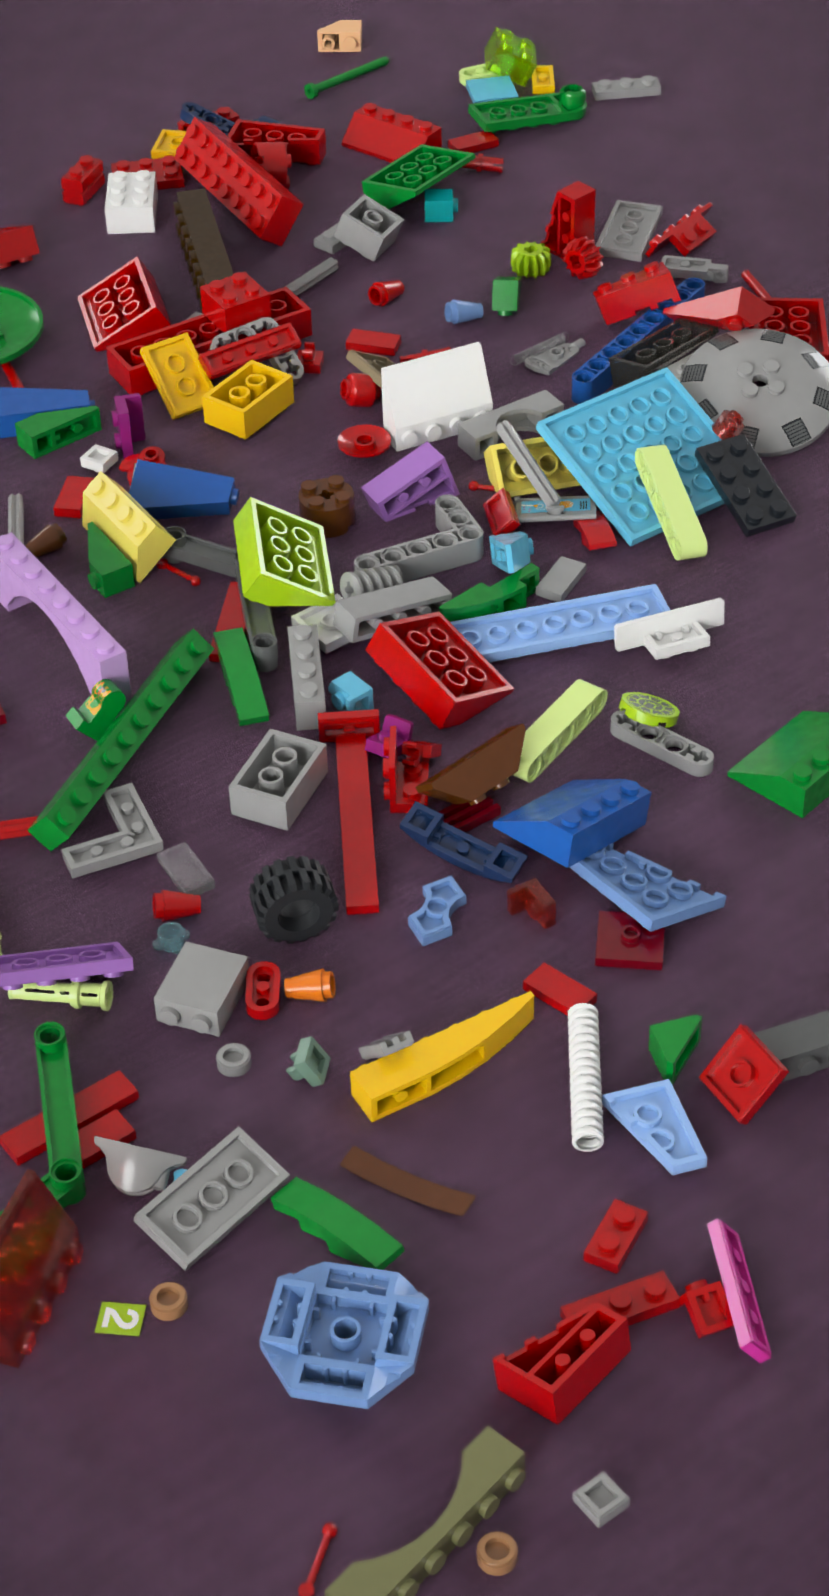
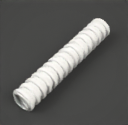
(585, 1078)

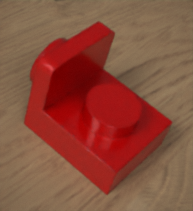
(707, 1307)

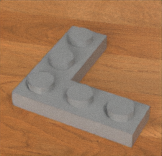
(134, 840)

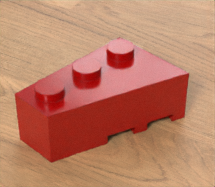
(635, 292)

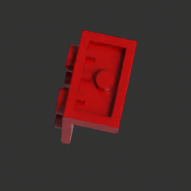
(402, 778)

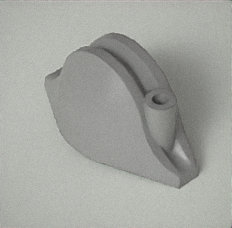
(136, 1168)

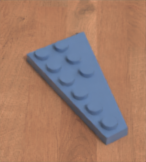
(645, 888)

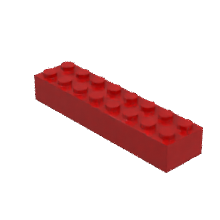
(238, 181)
(131, 372)

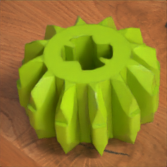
(531, 259)

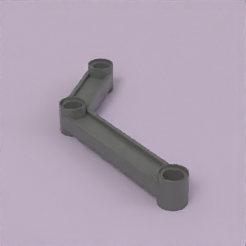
(225, 561)

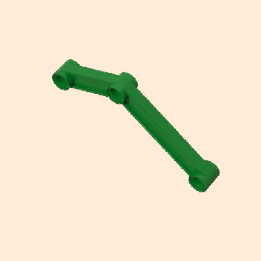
(64, 1153)

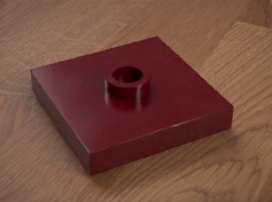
(627, 944)

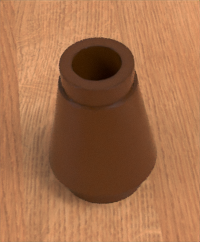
(47, 540)

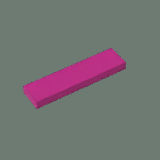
(739, 1291)

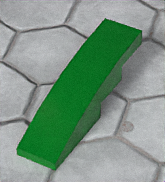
(241, 676)
(339, 1224)

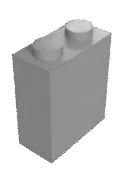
(201, 989)

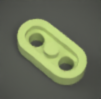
(475, 72)

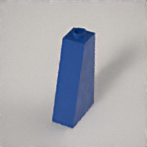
(24, 402)
(181, 492)

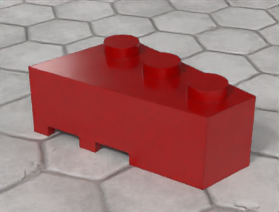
(571, 217)
(565, 1365)

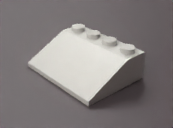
(433, 394)

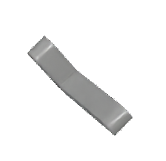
(456, 544)

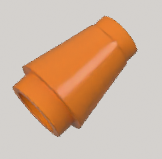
(313, 986)

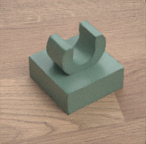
(309, 1062)

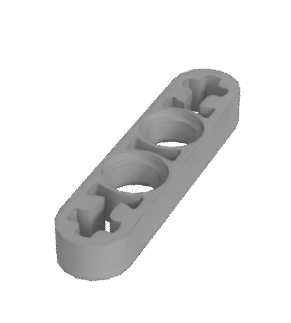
(691, 759)

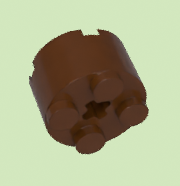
(328, 504)

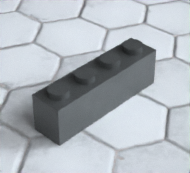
(800, 1044)

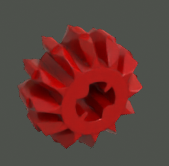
(583, 258)

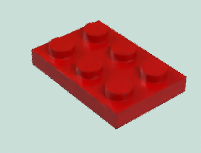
(167, 170)

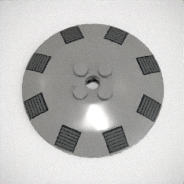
(777, 416)

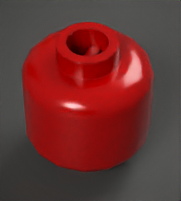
(359, 390)

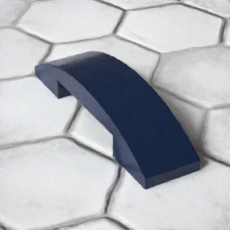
(461, 848)

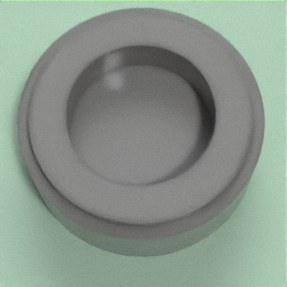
(233, 1060)

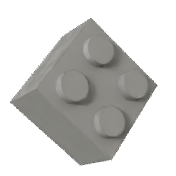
(368, 227)

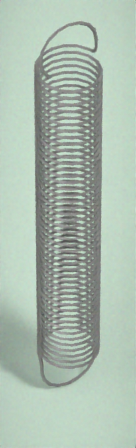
(540, 345)

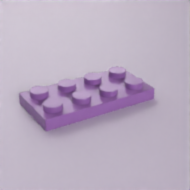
(64, 963)

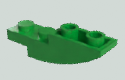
(501, 597)

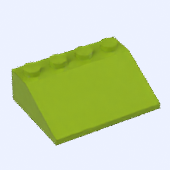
(282, 557)

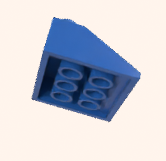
(578, 818)

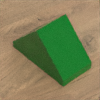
(673, 1044)

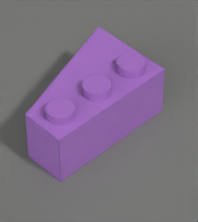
(410, 483)

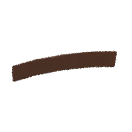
(406, 1184)

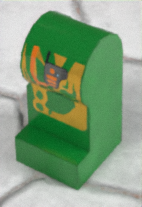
(98, 709)

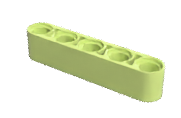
(671, 502)
(559, 727)

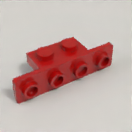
(687, 234)

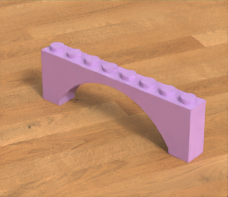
(94, 649)

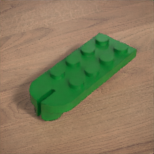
(531, 110)

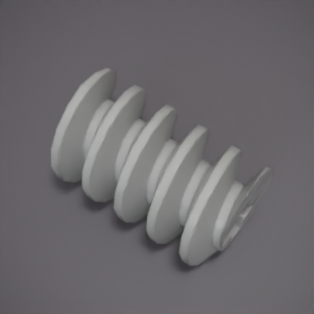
(369, 580)

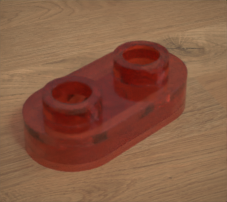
(728, 424)

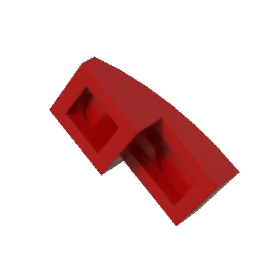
(596, 532)

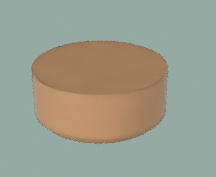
(168, 1301)
(497, 1553)

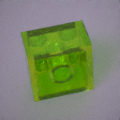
(510, 56)

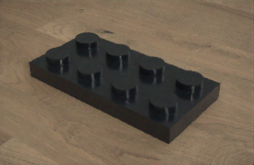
(745, 485)

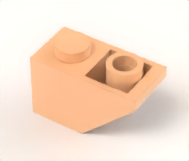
(341, 37)

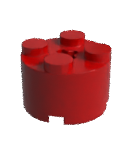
(273, 159)

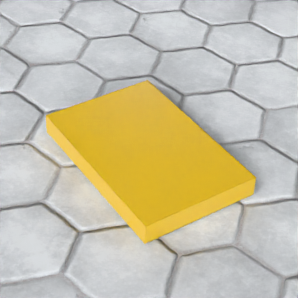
(177, 374)

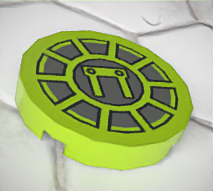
(649, 709)

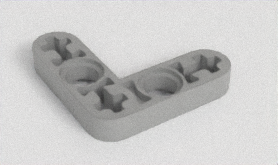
(253, 328)

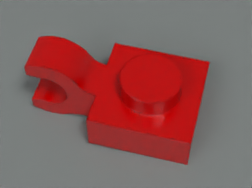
(419, 751)

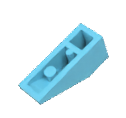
(511, 551)

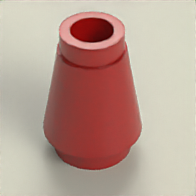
(384, 292)
(175, 905)

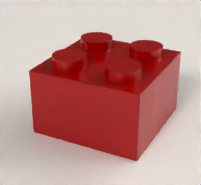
(234, 301)

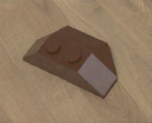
(478, 770)

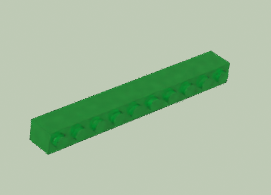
(120, 741)

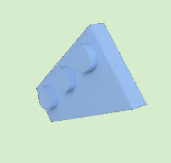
(659, 1124)

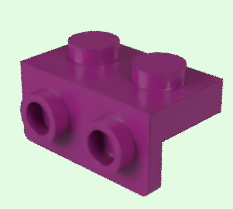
(129, 421)

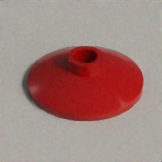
(364, 441)

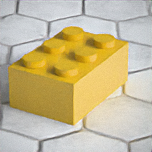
(248, 399)

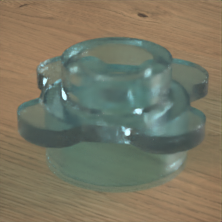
(171, 937)

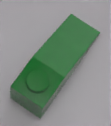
(506, 294)
(56, 429)
(108, 566)

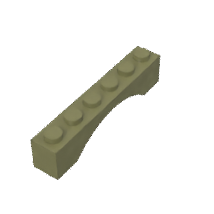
(488, 1472)

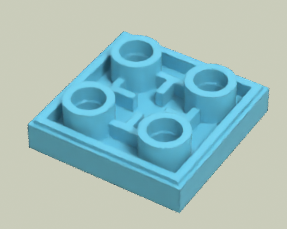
(491, 89)

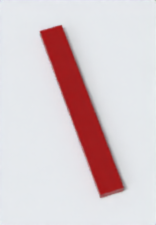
(356, 824)

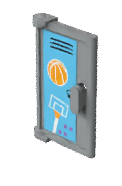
(569, 509)

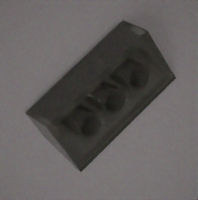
(659, 350)

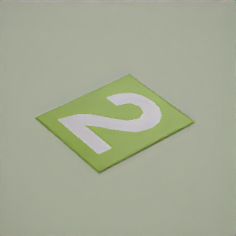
(120, 1318)

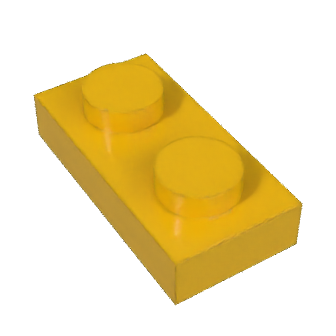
(543, 80)

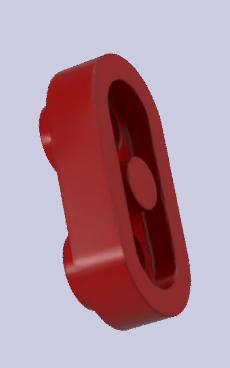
(263, 990)

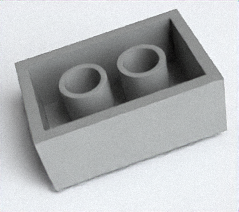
(278, 779)

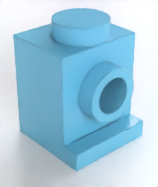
(351, 693)

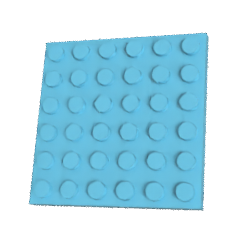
(601, 440)

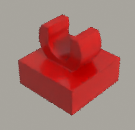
(311, 359)

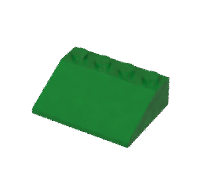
(413, 174)
(791, 764)

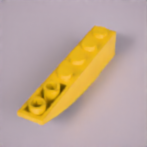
(438, 1059)

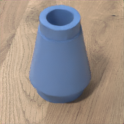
(462, 311)

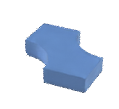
(433, 918)

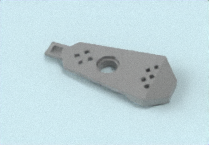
(554, 358)

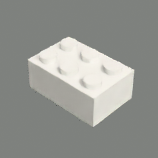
(131, 202)

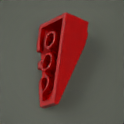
(726, 310)

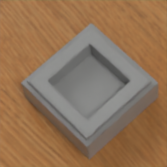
(601, 1499)

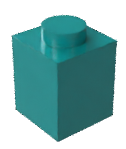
(440, 205)

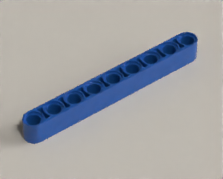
(595, 375)

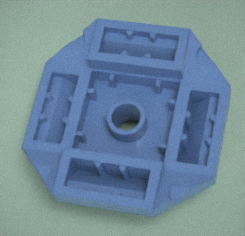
(338, 1301)

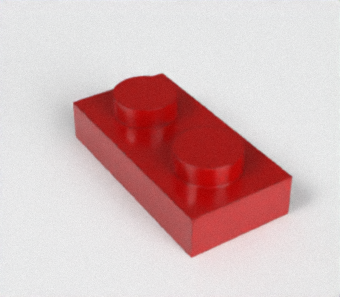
(615, 1236)

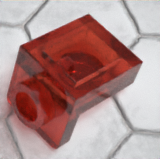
(534, 899)

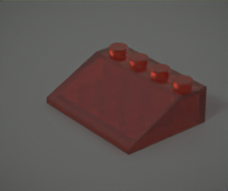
(35, 1258)

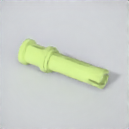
(77, 995)

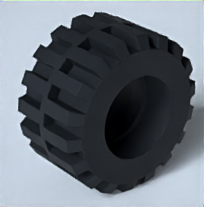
(293, 899)

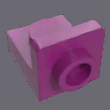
(404, 733)

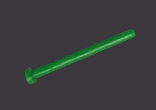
(311, 90)

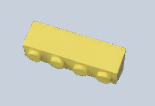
(507, 474)
(125, 524)

